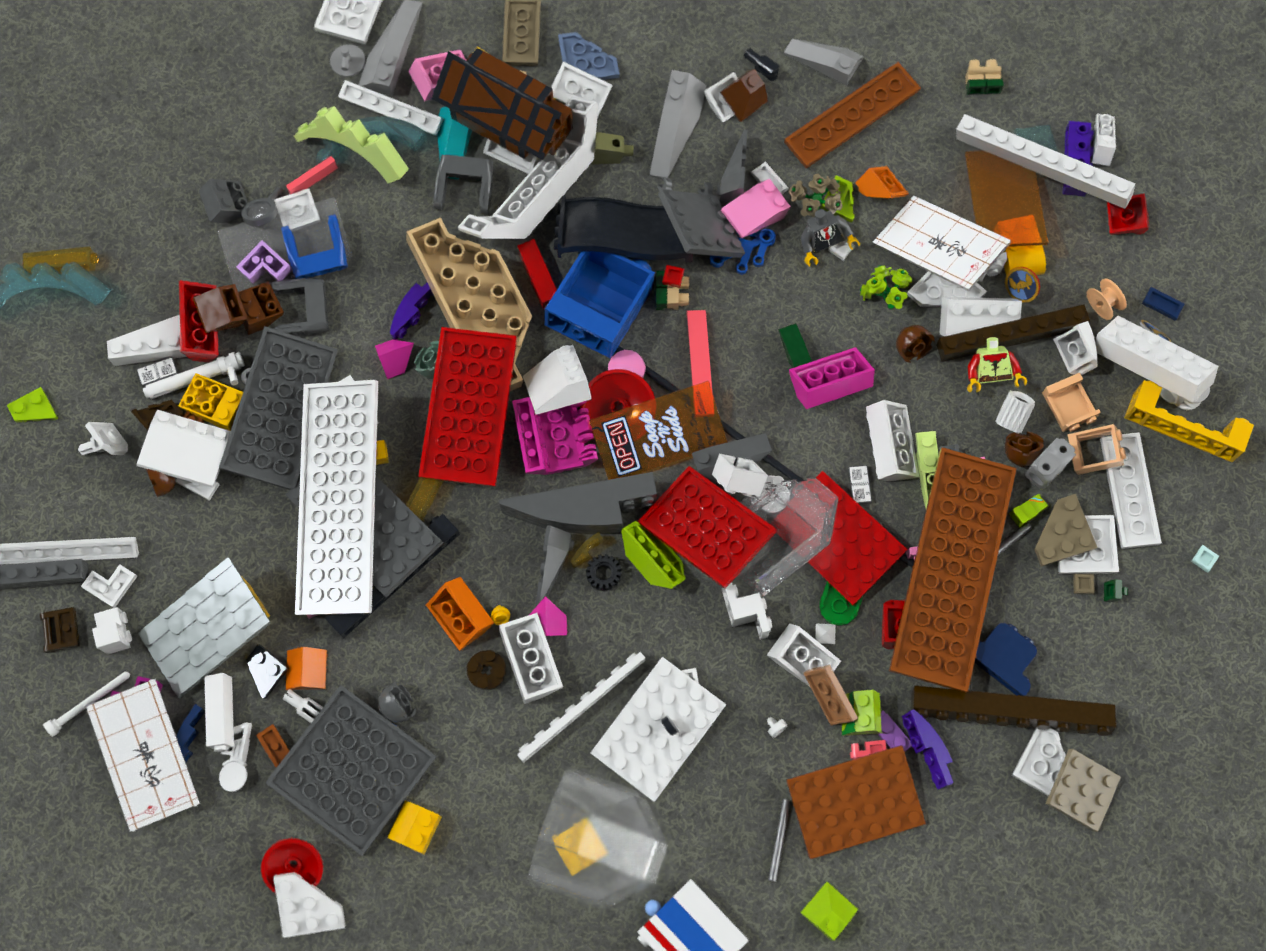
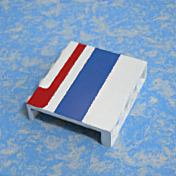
(691, 924)

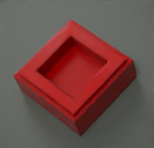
(673, 276)

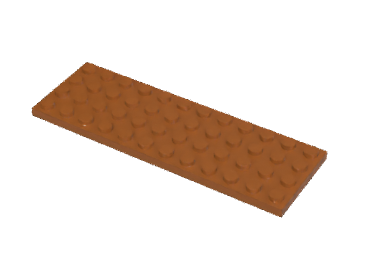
(953, 570)

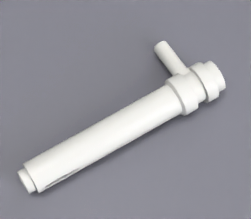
(222, 365)

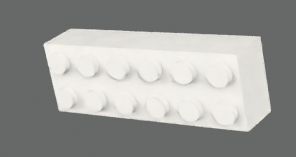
(1156, 358)

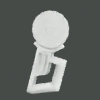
(234, 772)

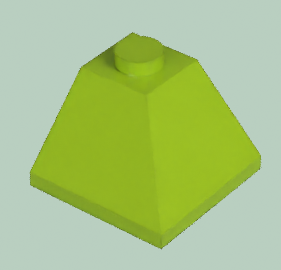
(829, 911)

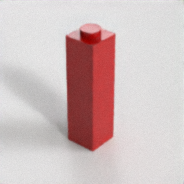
(537, 271)

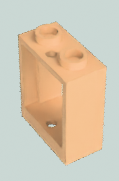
(1078, 463)

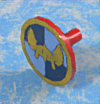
(1022, 284)

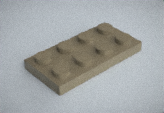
(521, 32)

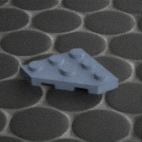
(587, 57)

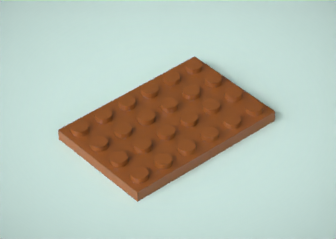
(855, 801)

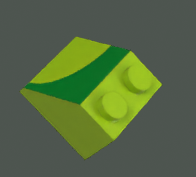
(868, 710)

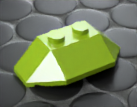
(652, 557)

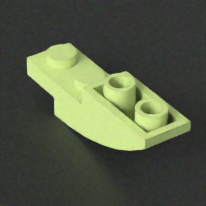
(927, 460)

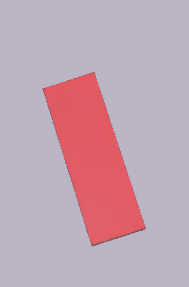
(312, 176)

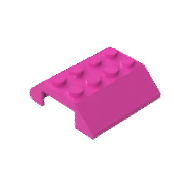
(554, 438)

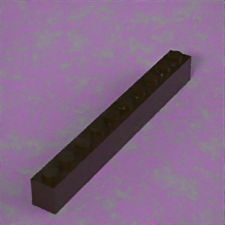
(1014, 710)

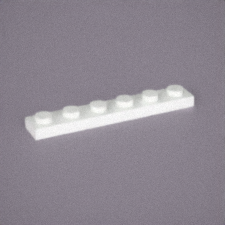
(390, 107)

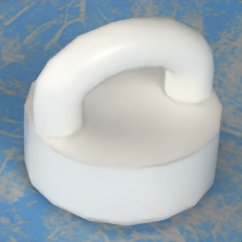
(777, 727)

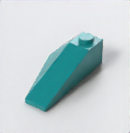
(452, 136)

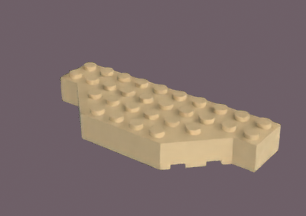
(471, 285)

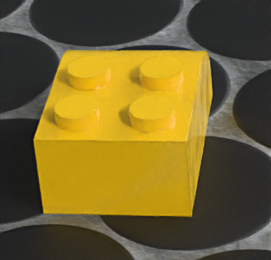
(1026, 256)

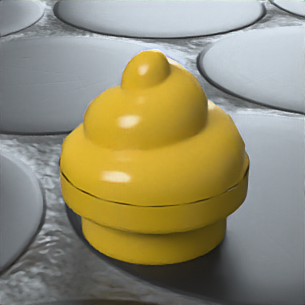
(500, 615)

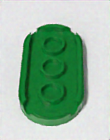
(836, 607)

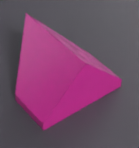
(394, 356)
(551, 618)

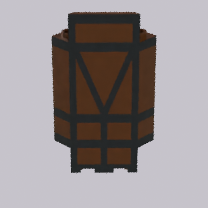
(503, 104)

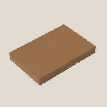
(830, 695)

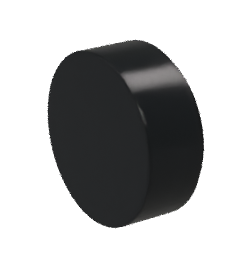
(669, 726)

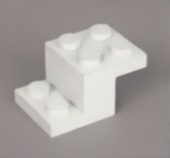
(747, 610)

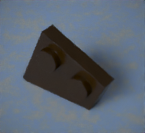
(146, 415)

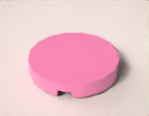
(628, 361)

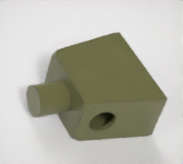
(610, 149)

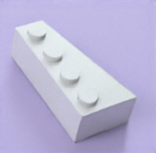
(970, 313)
(147, 344)

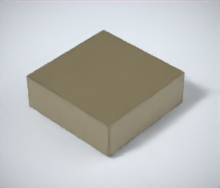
(1083, 583)

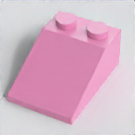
(427, 70)
(756, 209)

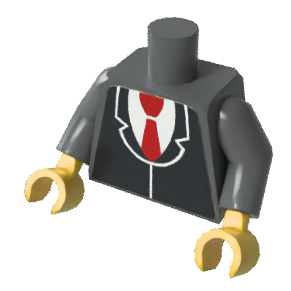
(823, 232)

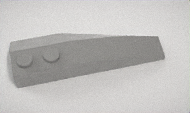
(389, 52)
(678, 120)

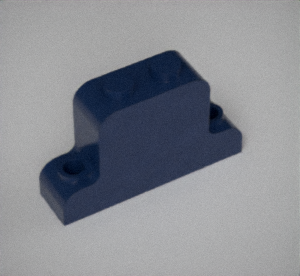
(1006, 656)

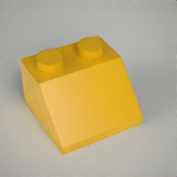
(414, 827)

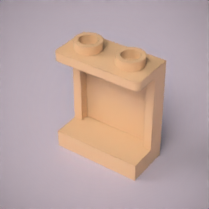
(1070, 403)

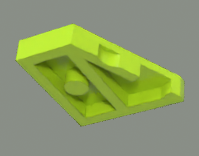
(846, 198)
(32, 407)

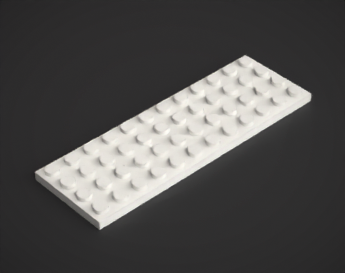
(337, 498)

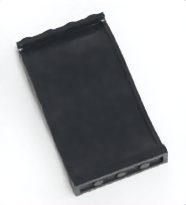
(617, 229)

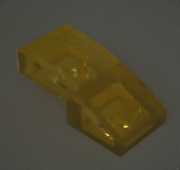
(582, 553)

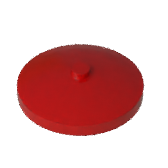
(616, 391)

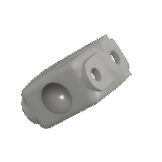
(1050, 463)

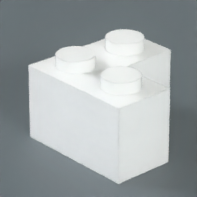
(111, 631)

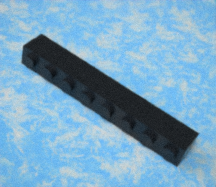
(347, 623)

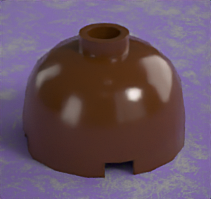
(916, 339)
(1023, 448)
(161, 482)

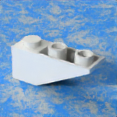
(1104, 140)

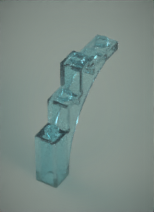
(73, 279)

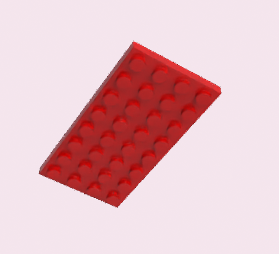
(468, 407)

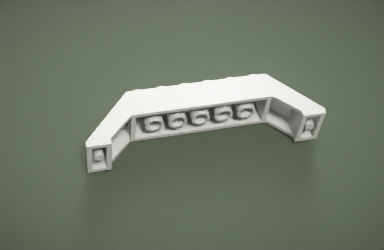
(545, 182)

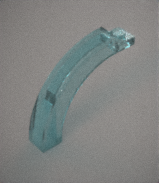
(394, 129)

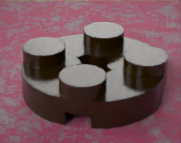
(485, 681)

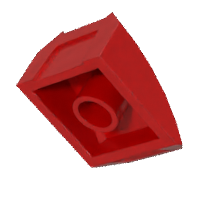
(890, 622)

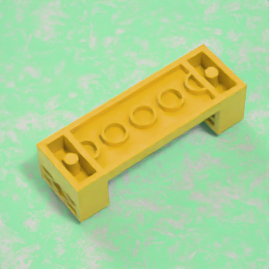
(1226, 445)

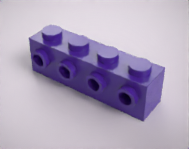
(1078, 146)

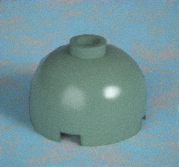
(426, 360)

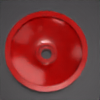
(279, 857)

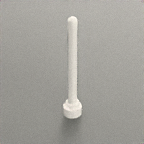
(53, 726)

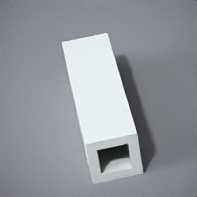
(219, 712)

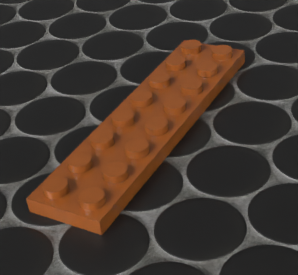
(852, 115)

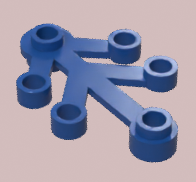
(748, 246)

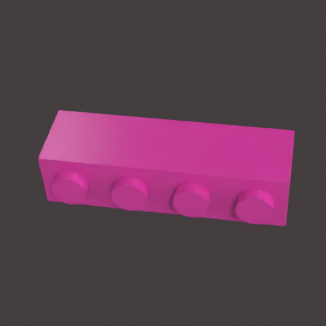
(832, 377)

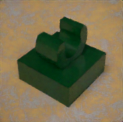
(1113, 590)

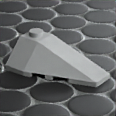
(829, 60)

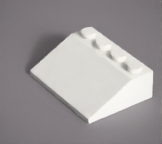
(557, 381)
(183, 448)

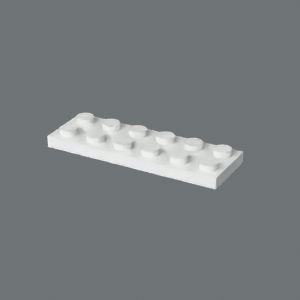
(1131, 494)

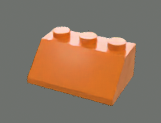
(459, 613)

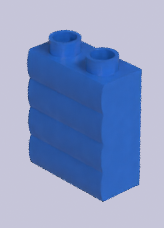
(600, 299)

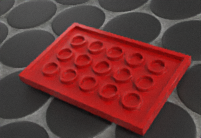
(707, 527)
(858, 548)

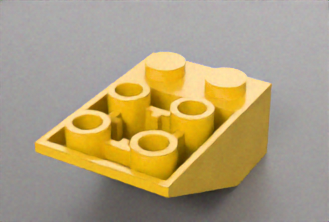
(211, 401)

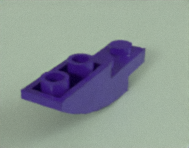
(408, 312)
(926, 740)

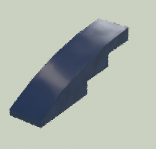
(187, 732)

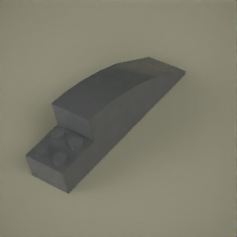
(585, 507)

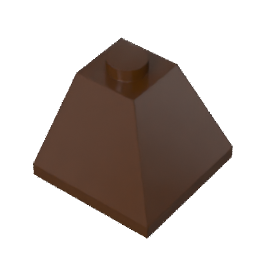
(745, 94)

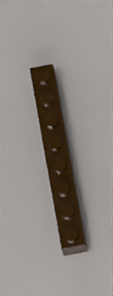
(1012, 332)

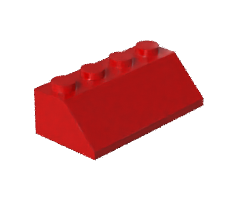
(193, 339)

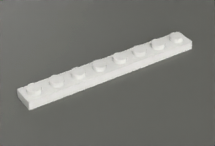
(69, 549)
(574, 712)

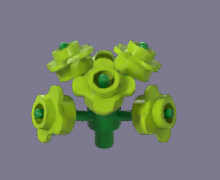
(879, 286)

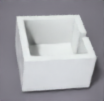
(743, 477)

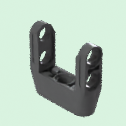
(468, 169)
(315, 306)

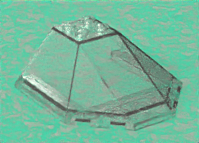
(804, 526)
(597, 842)

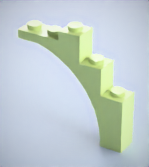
(374, 148)

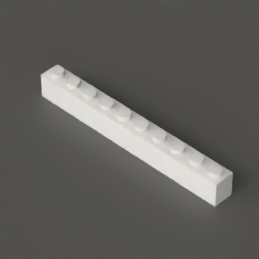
(1045, 161)

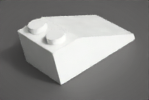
(799, 652)

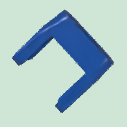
(320, 262)

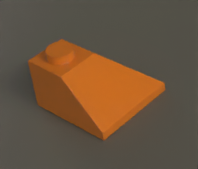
(880, 183)

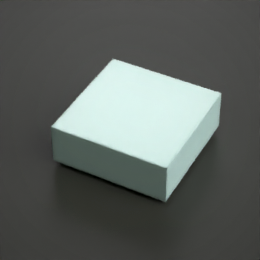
(1205, 558)

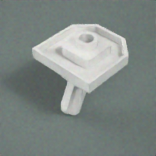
(104, 438)

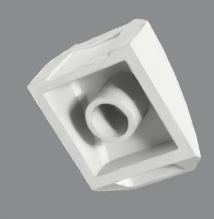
(1078, 349)

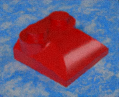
(1131, 219)

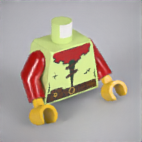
(993, 365)

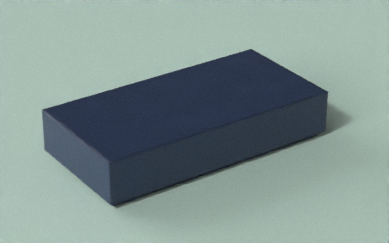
(1163, 303)

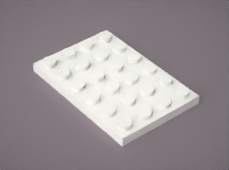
(640, 745)

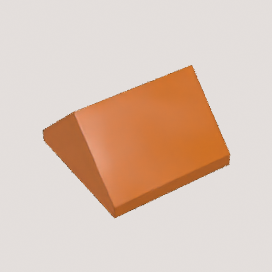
(306, 669)

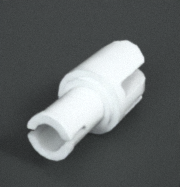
(302, 705)

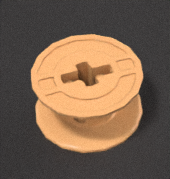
(1109, 297)

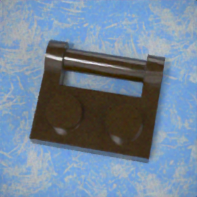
(66, 629)

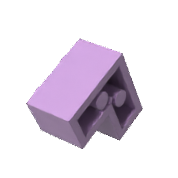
(263, 259)

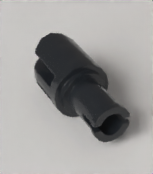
(763, 64)

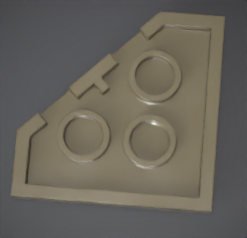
(1064, 533)

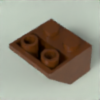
(260, 307)
(220, 309)

